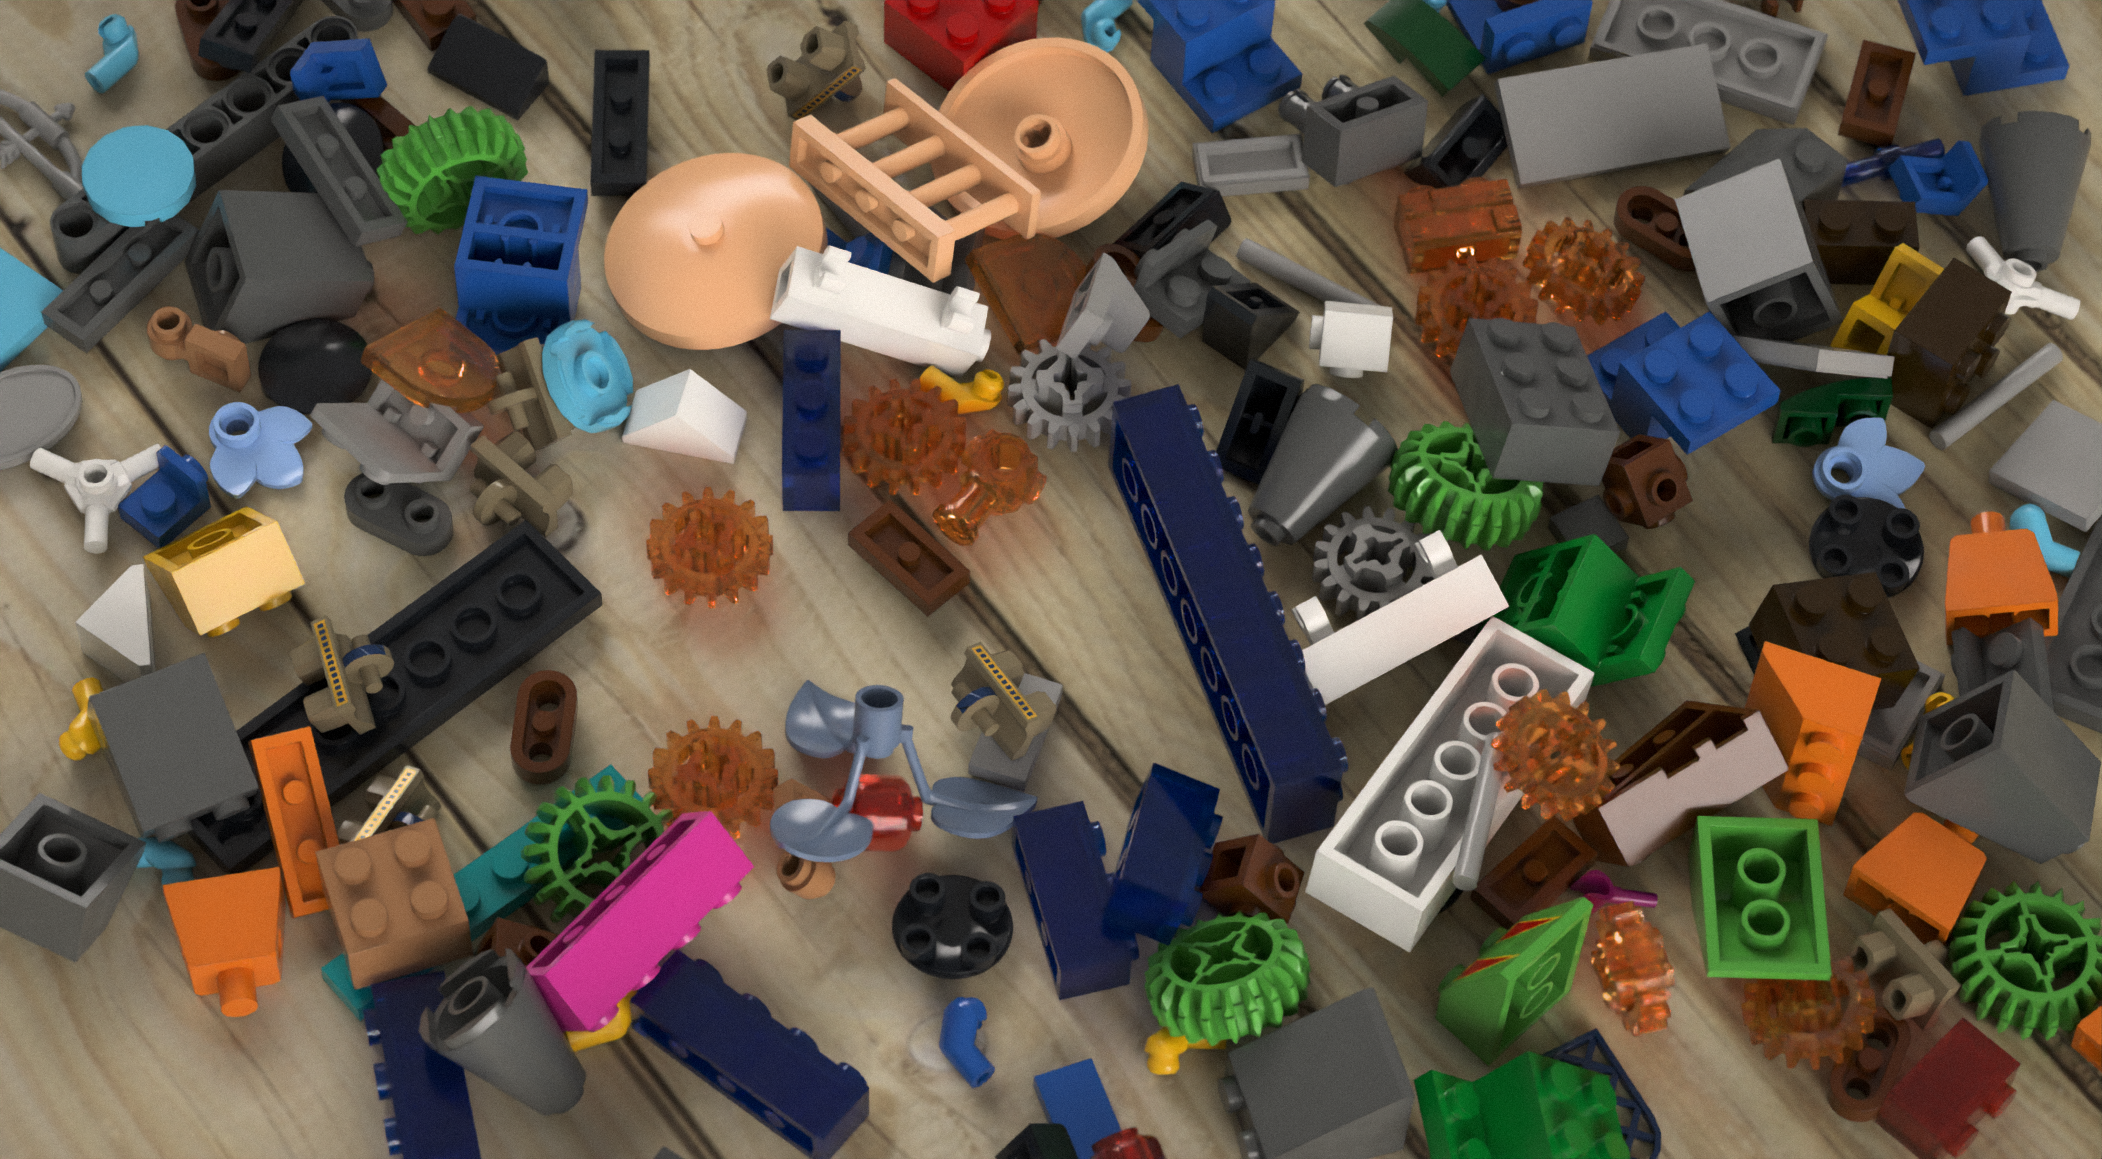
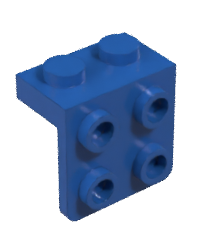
(1522, 32)

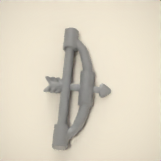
(51, 132)

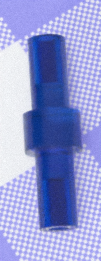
(1884, 157)

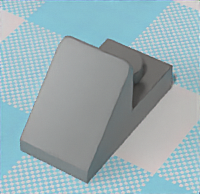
(1103, 311)

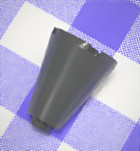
(2034, 181)
(1317, 465)
(505, 1033)

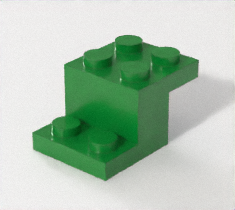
(1594, 607)
(1522, 1112)

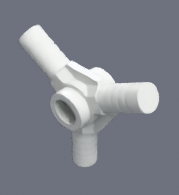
(2019, 279)
(96, 486)

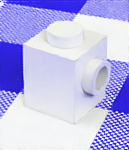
(1352, 338)

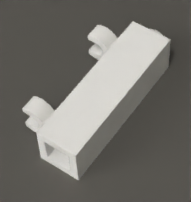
(881, 311)
(1402, 628)

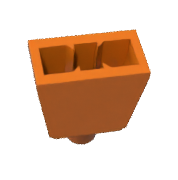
(1997, 580)
(1921, 874)
(230, 934)

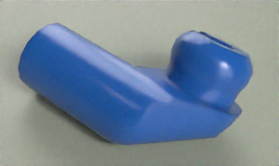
(958, 1036)

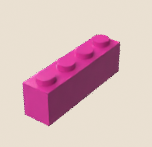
(639, 921)

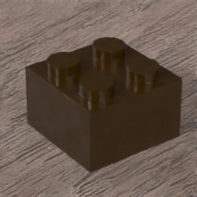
(1947, 342)
(1841, 623)

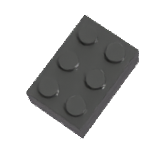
(1534, 402)

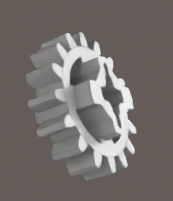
(1043, 403)
(1375, 563)

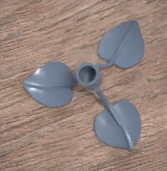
(872, 728)

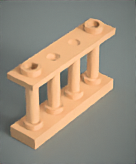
(903, 216)

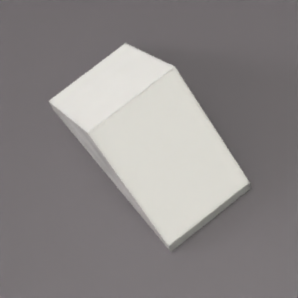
(686, 418)
(120, 628)

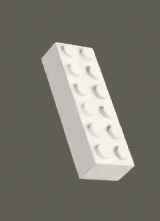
(1402, 835)

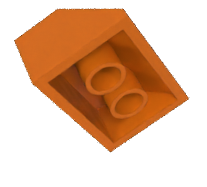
(1818, 724)

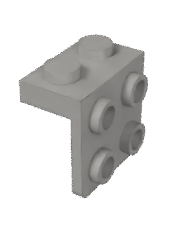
(399, 438)

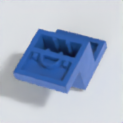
(1987, 41)
(1220, 56)
(519, 260)
(1681, 381)

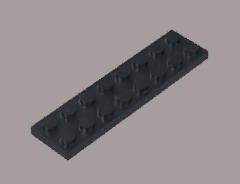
(444, 655)

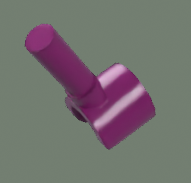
(1600, 890)

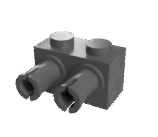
(1357, 127)

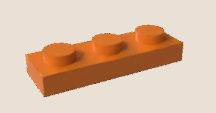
(295, 813)

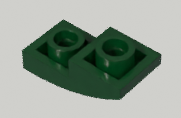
(1427, 40)
(1812, 414)

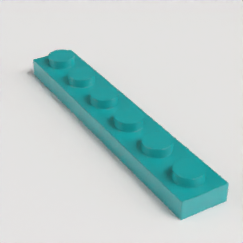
(488, 888)

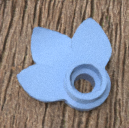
(261, 453)
(1871, 465)

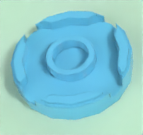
(138, 175)
(587, 376)

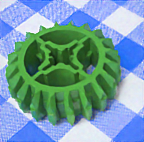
(437, 162)
(1448, 488)
(588, 838)
(2018, 976)
(1227, 978)

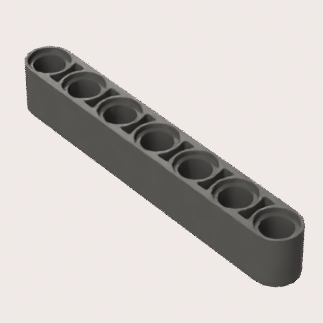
(218, 134)

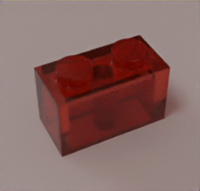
(1949, 1093)

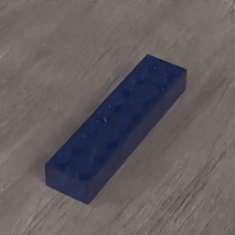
(1226, 615)

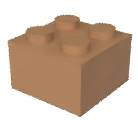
(394, 903)

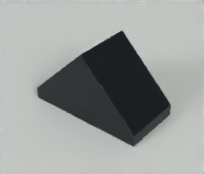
(1244, 321)
(1257, 420)

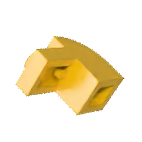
(1897, 290)

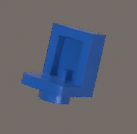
(338, 71)
(1940, 184)

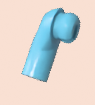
(1099, 22)
(119, 50)
(2057, 557)
(170, 857)

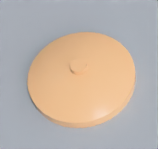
(1058, 119)
(705, 246)

